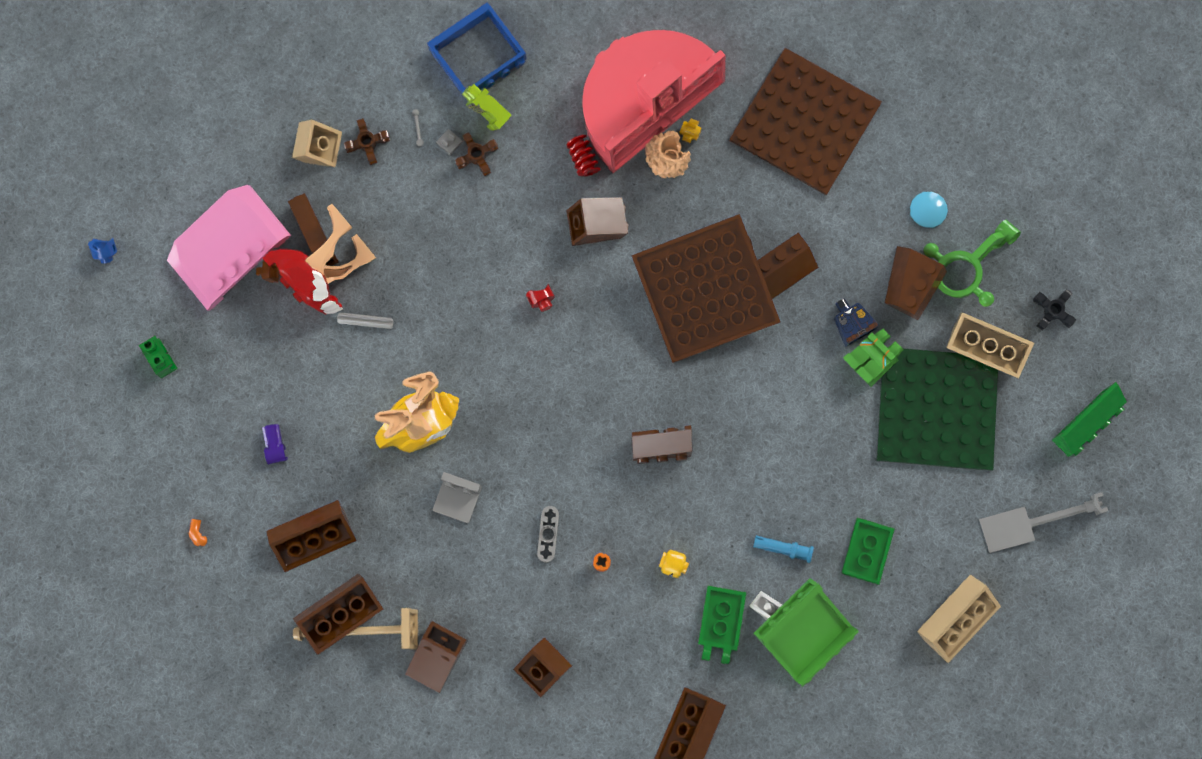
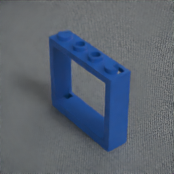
(462, 27)

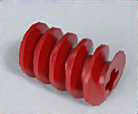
(581, 156)

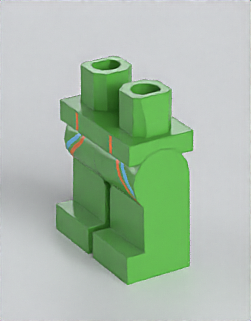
(873, 358)

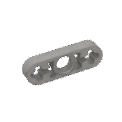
(541, 548)

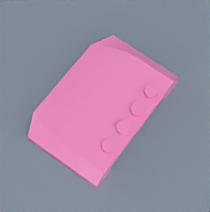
(226, 244)

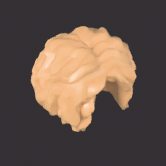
(665, 155)

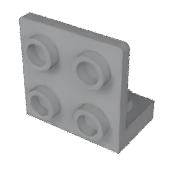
(457, 497)

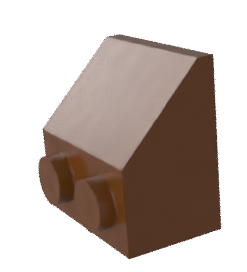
(542, 667)

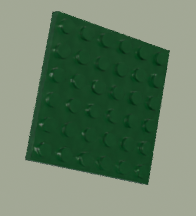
(938, 411)

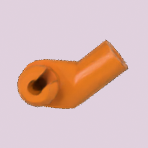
(195, 535)

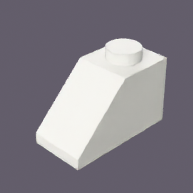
(765, 605)

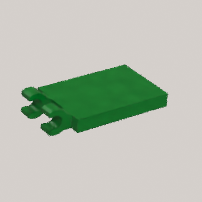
(721, 621)

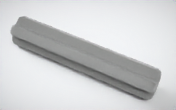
(365, 320)

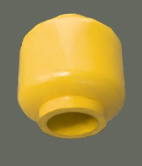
(673, 563)

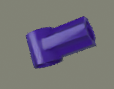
(274, 448)

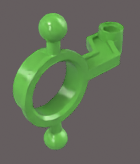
(1004, 233)

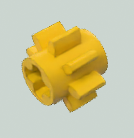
(690, 130)

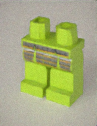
(486, 106)

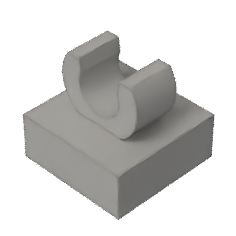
(449, 142)

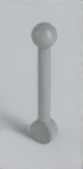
(419, 142)

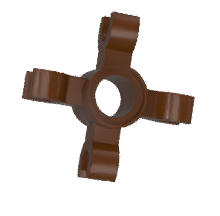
(381, 137)
(489, 147)

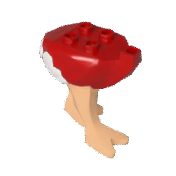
(310, 275)

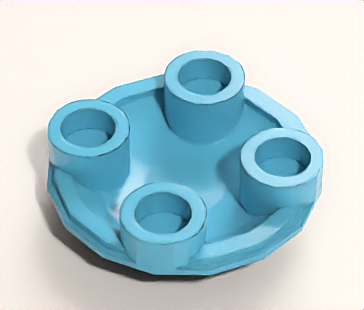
(928, 209)

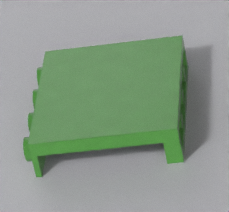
(805, 632)

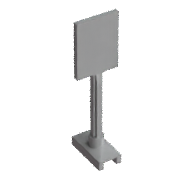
(1015, 527)

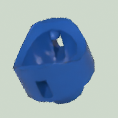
(102, 250)

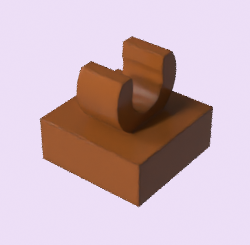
(268, 273)

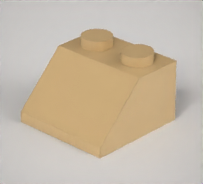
(317, 143)

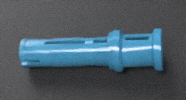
(792, 550)

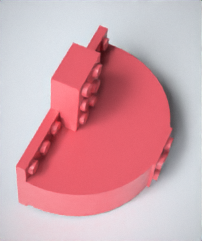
(644, 88)

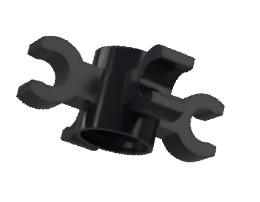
(1059, 303)

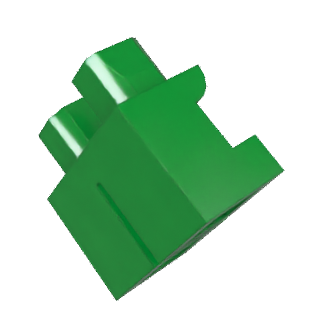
(158, 357)

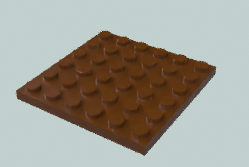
(805, 121)
(706, 288)

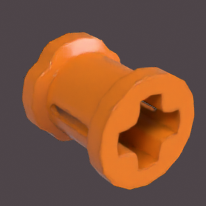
(600, 568)

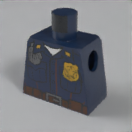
(853, 322)

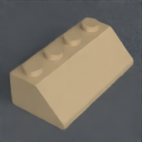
(989, 345)
(959, 618)

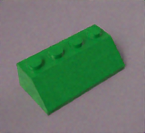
(1090, 420)

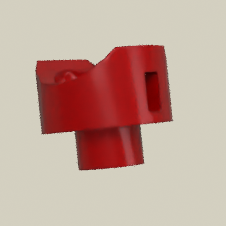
(541, 298)

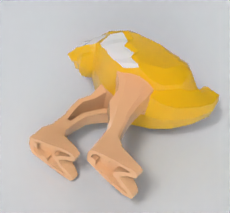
(417, 417)

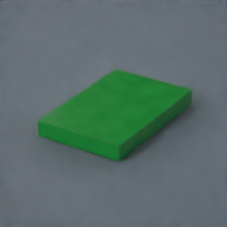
(867, 551)

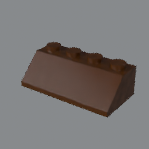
(787, 264)
(311, 536)
(338, 613)
(691, 727)

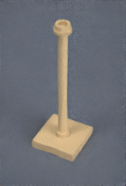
(408, 629)

